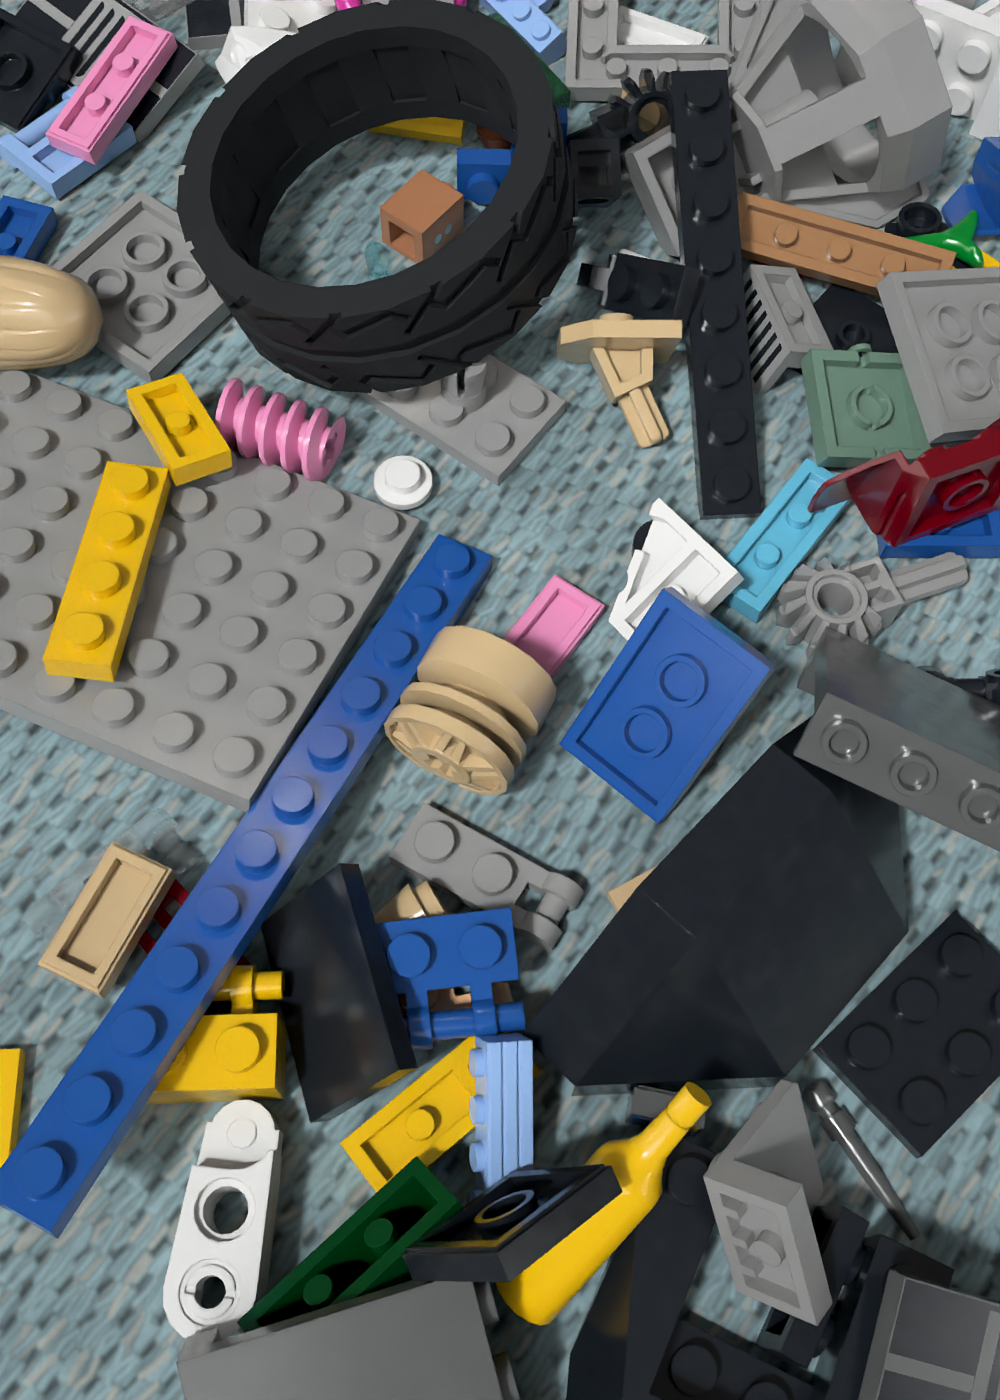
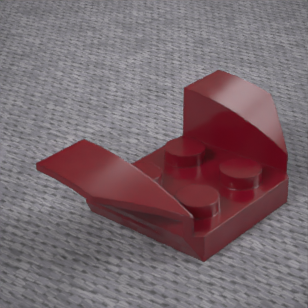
(925, 496)

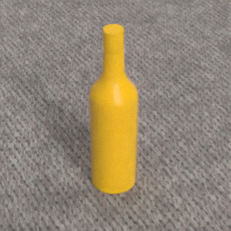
(638, 1164)

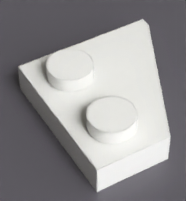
(674, 558)

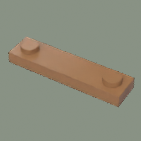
(829, 246)

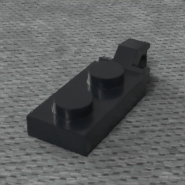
(643, 287)

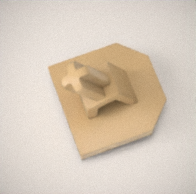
(624, 360)

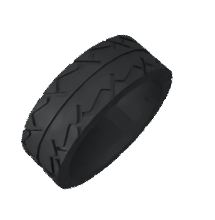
(328, 86)

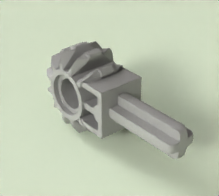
(860, 594)

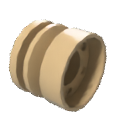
(471, 709)

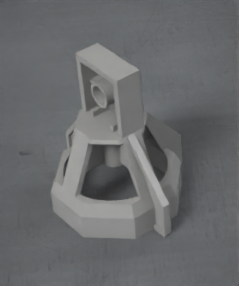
(805, 133)

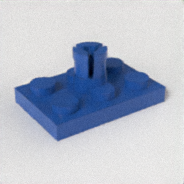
(666, 704)

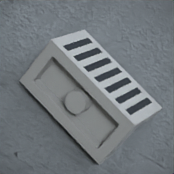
(779, 323)

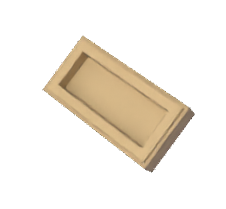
(107, 920)

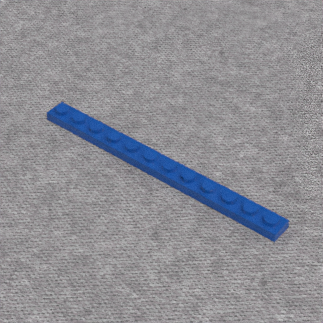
(208, 935)

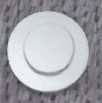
(403, 482)

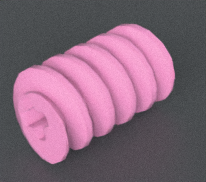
(277, 435)

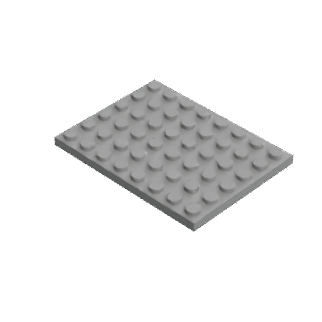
(239, 609)

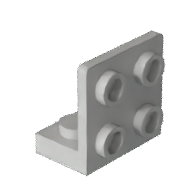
(763, 1207)

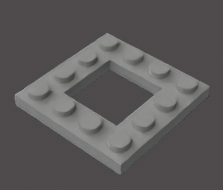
(598, 64)

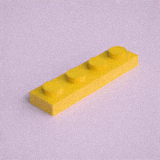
(108, 573)

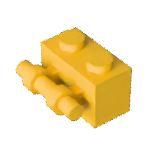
(234, 1052)

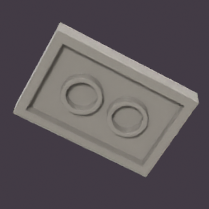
(477, 415)

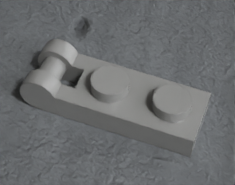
(484, 874)

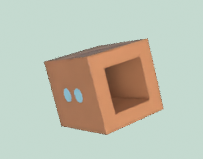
(422, 217)

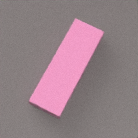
(112, 90)

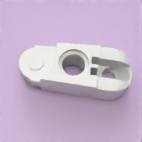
(233, 1157)

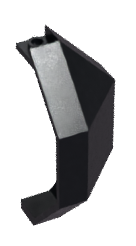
(737, 939)

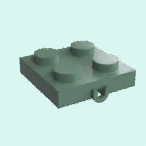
(860, 407)

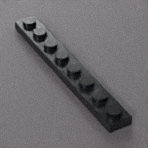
(718, 321)

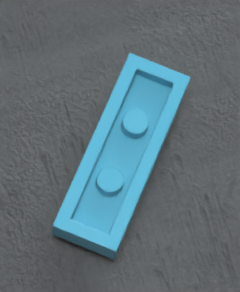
(780, 541)

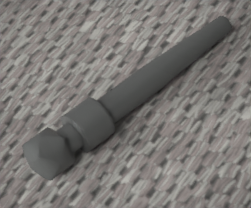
(840, 1128)

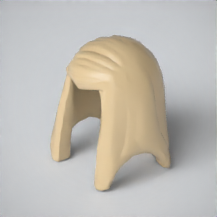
(44, 315)

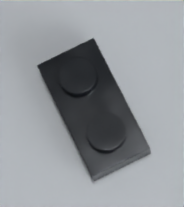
(842, 1254)

